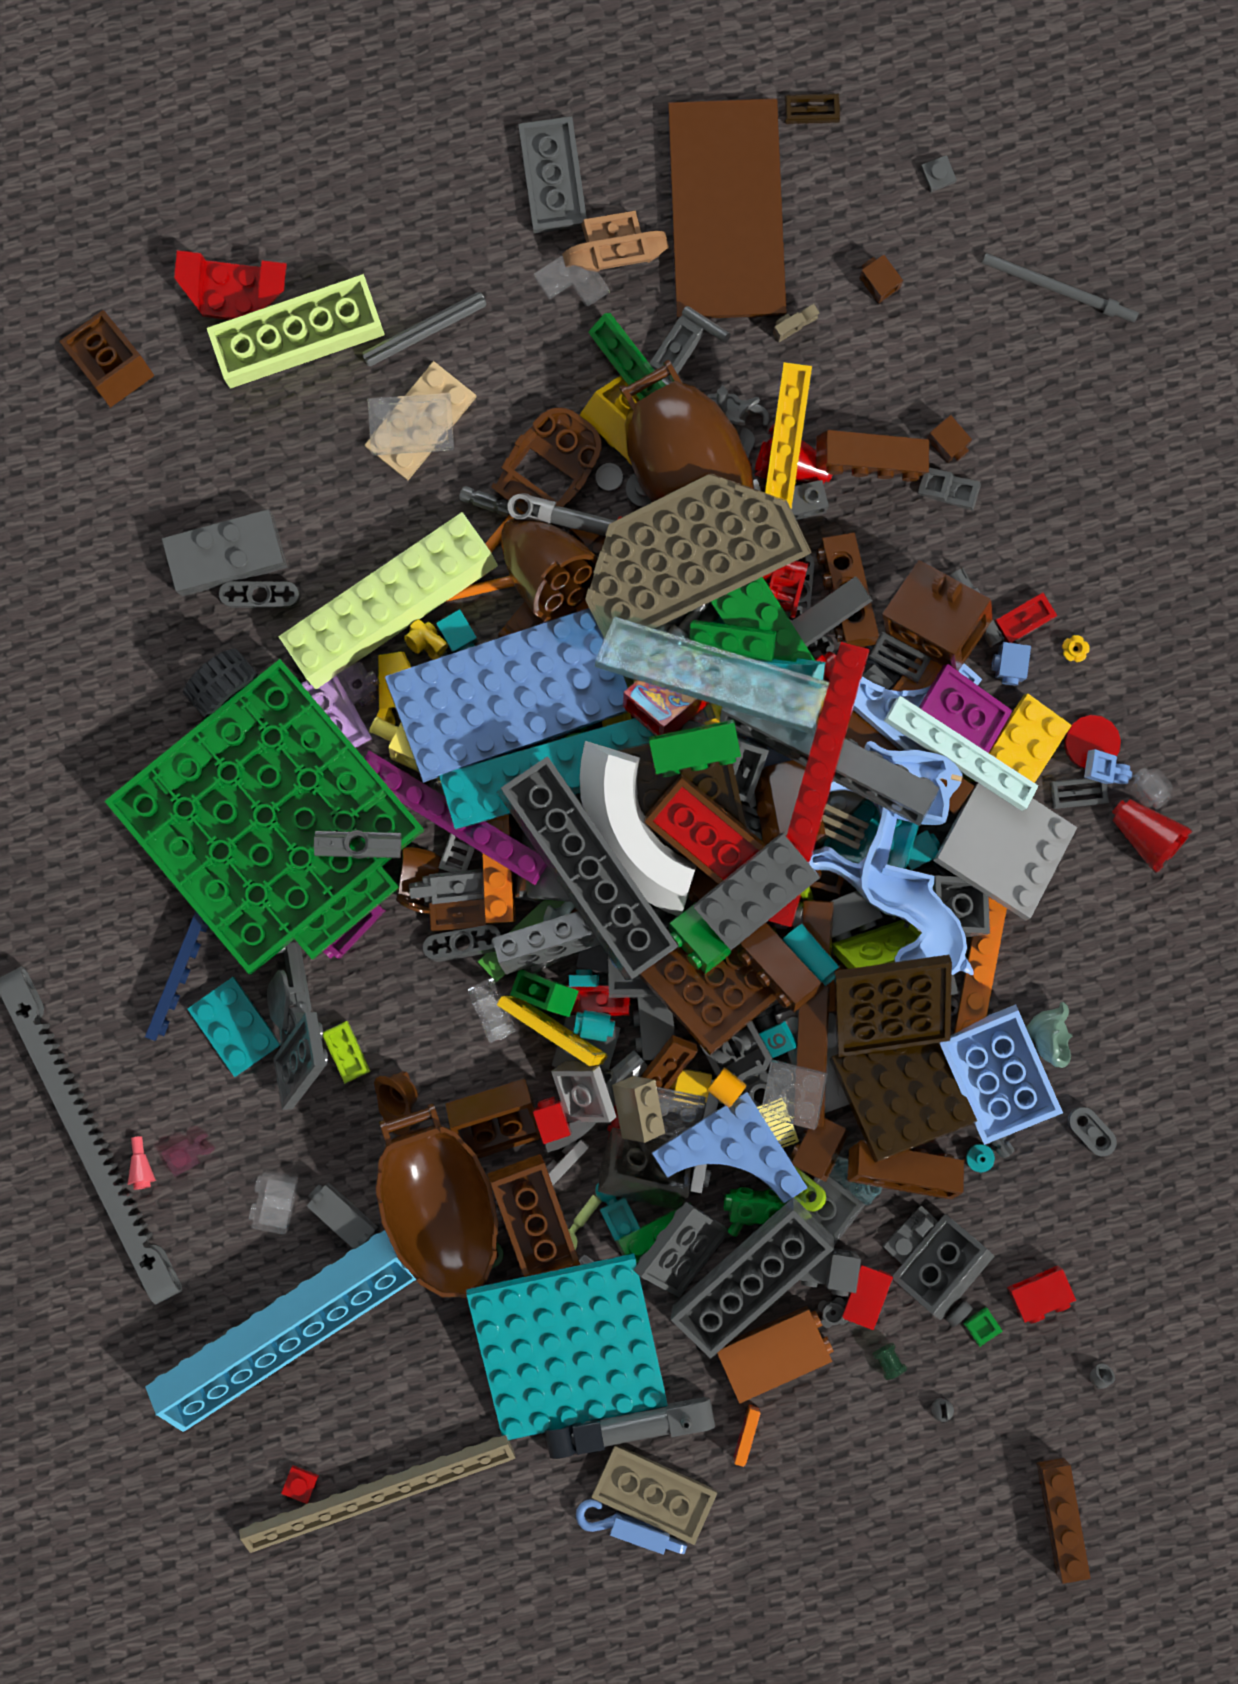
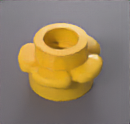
(1070, 654)

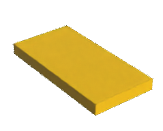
(553, 1030)

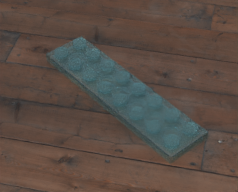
(712, 675)

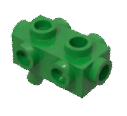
(750, 1207)

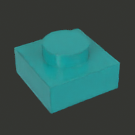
(583, 979)

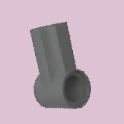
(630, 1066)

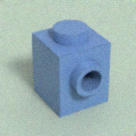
(1011, 663)

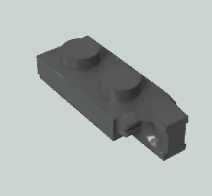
(449, 887)

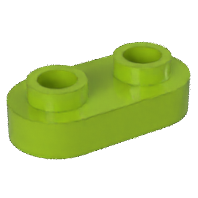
(812, 1187)

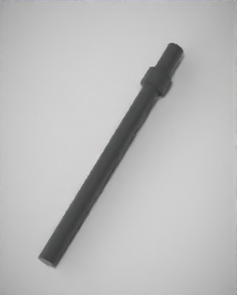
(1109, 307)

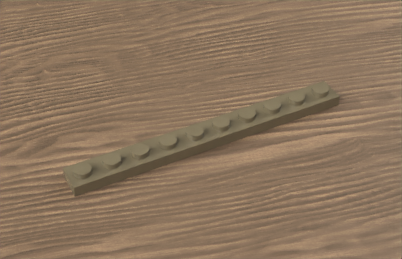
(377, 1494)

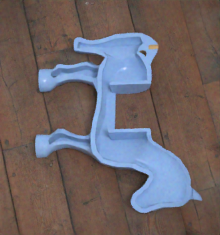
(901, 890)

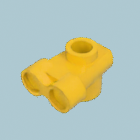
(425, 637)

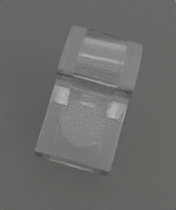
(495, 1020)

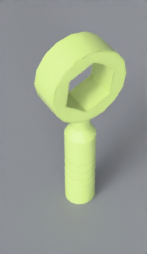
(582, 1217)

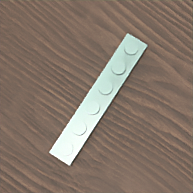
(965, 754)

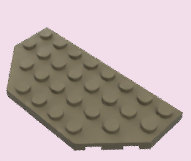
(690, 551)

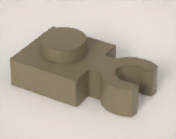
(789, 324)

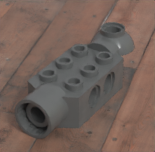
(744, 1057)

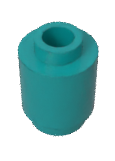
(594, 1025)

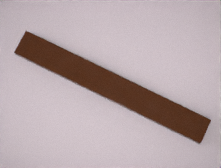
(815, 1012)

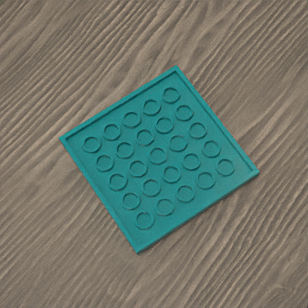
(567, 1346)

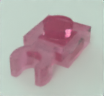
(184, 1155)

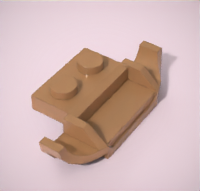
(615, 243)

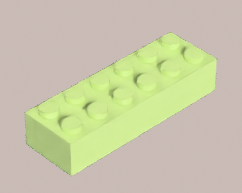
(295, 331)

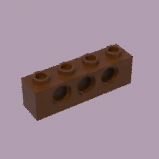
(845, 550)

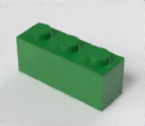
(695, 748)

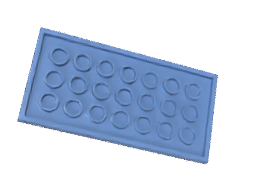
(505, 694)

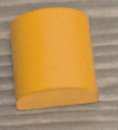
(726, 1087)

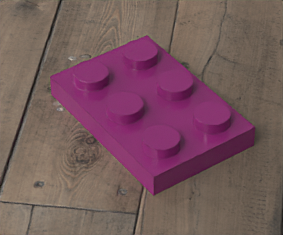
(965, 708)

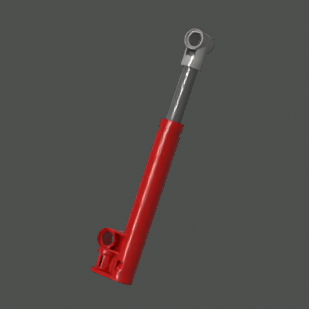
(784, 582)

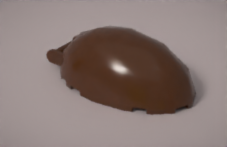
(680, 436)
(436, 1205)

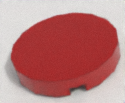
(1090, 734)

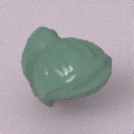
(1051, 1035)

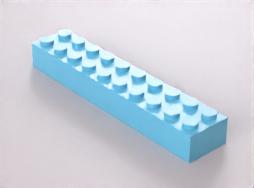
(279, 1333)

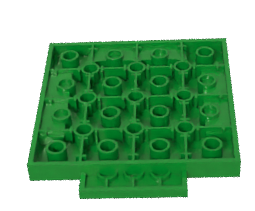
(238, 817)

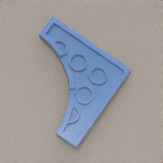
(736, 1139)

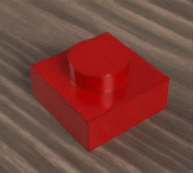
(300, 1484)

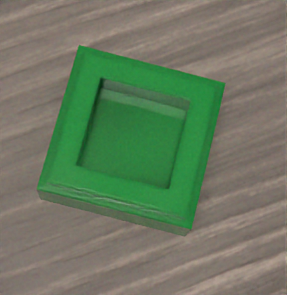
(982, 1326)

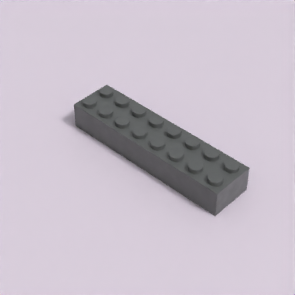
(587, 869)

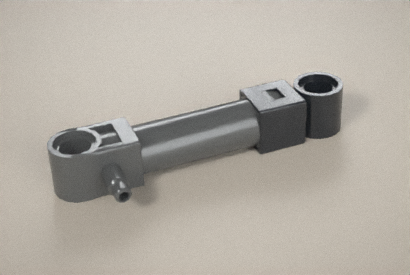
(593, 1435)

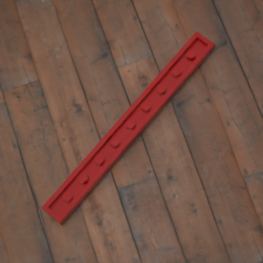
(824, 758)

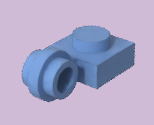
(1103, 768)

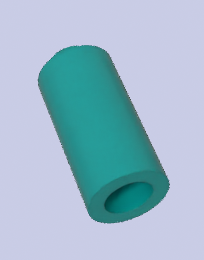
(811, 954)

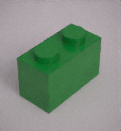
(698, 940)
(544, 993)

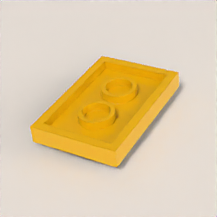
(1029, 738)

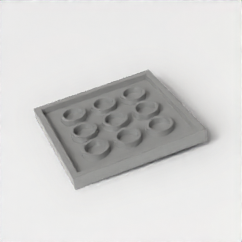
(1005, 849)

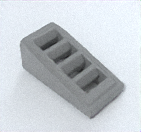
(449, 866)

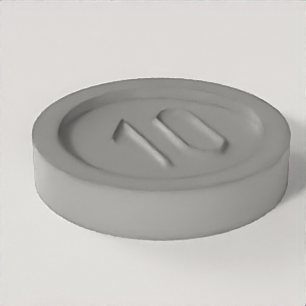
(609, 477)

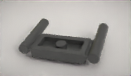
(684, 339)

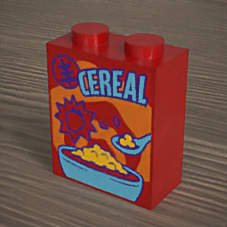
(660, 708)

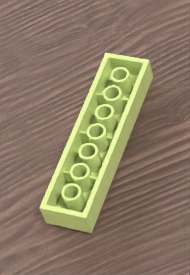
(388, 600)

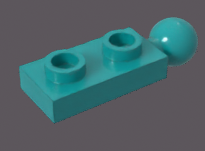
(617, 1215)

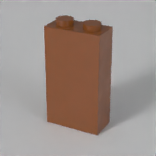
(775, 1353)

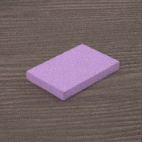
(339, 708)

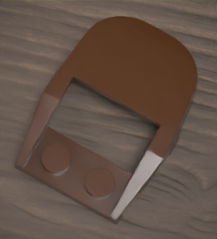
(561, 440)

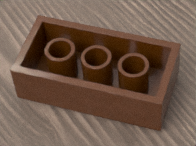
(533, 1217)

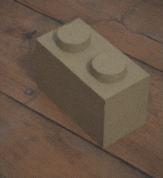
(638, 1109)

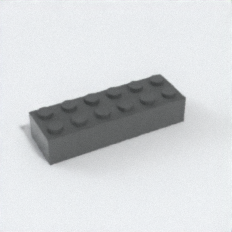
(752, 1277)

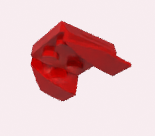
(228, 288)

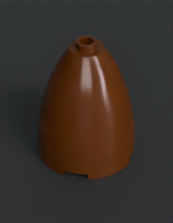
(547, 567)

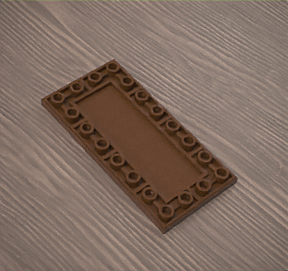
(727, 208)

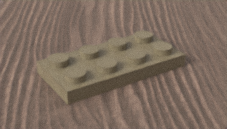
(654, 1494)

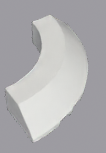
(612, 803)

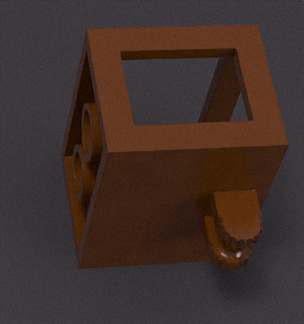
(938, 615)

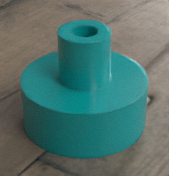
(973, 1157)

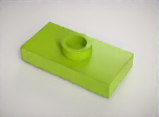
(346, 1052)

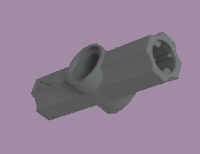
(338, 844)

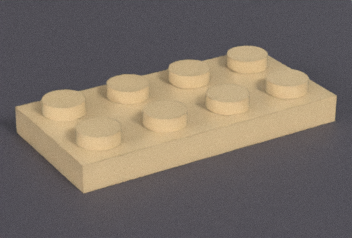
(433, 381)

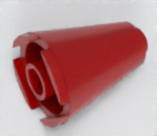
(806, 465)
(1150, 832)

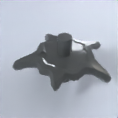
(732, 405)

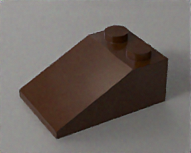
(107, 358)

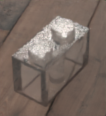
(274, 1202)

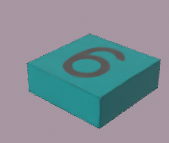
(778, 1039)

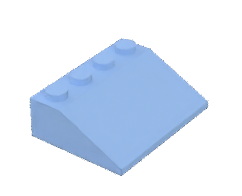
(1001, 1075)

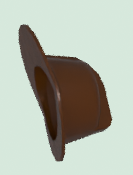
(395, 1097)

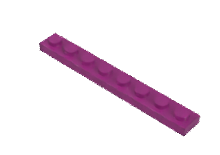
(480, 836)

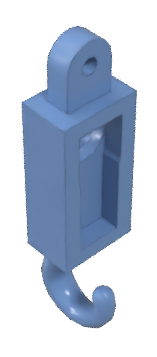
(630, 1530)

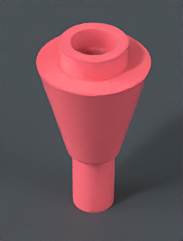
(140, 1171)

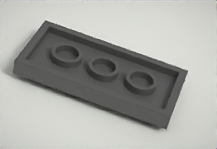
(552, 174)
(756, 891)

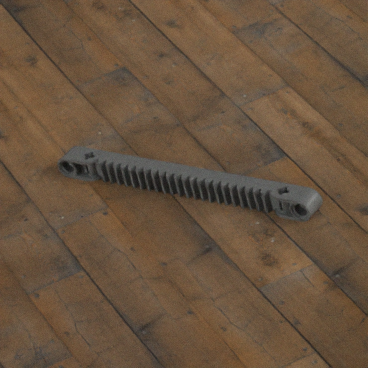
(157, 1277)

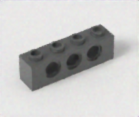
(543, 942)

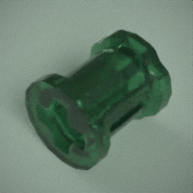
(889, 1361)

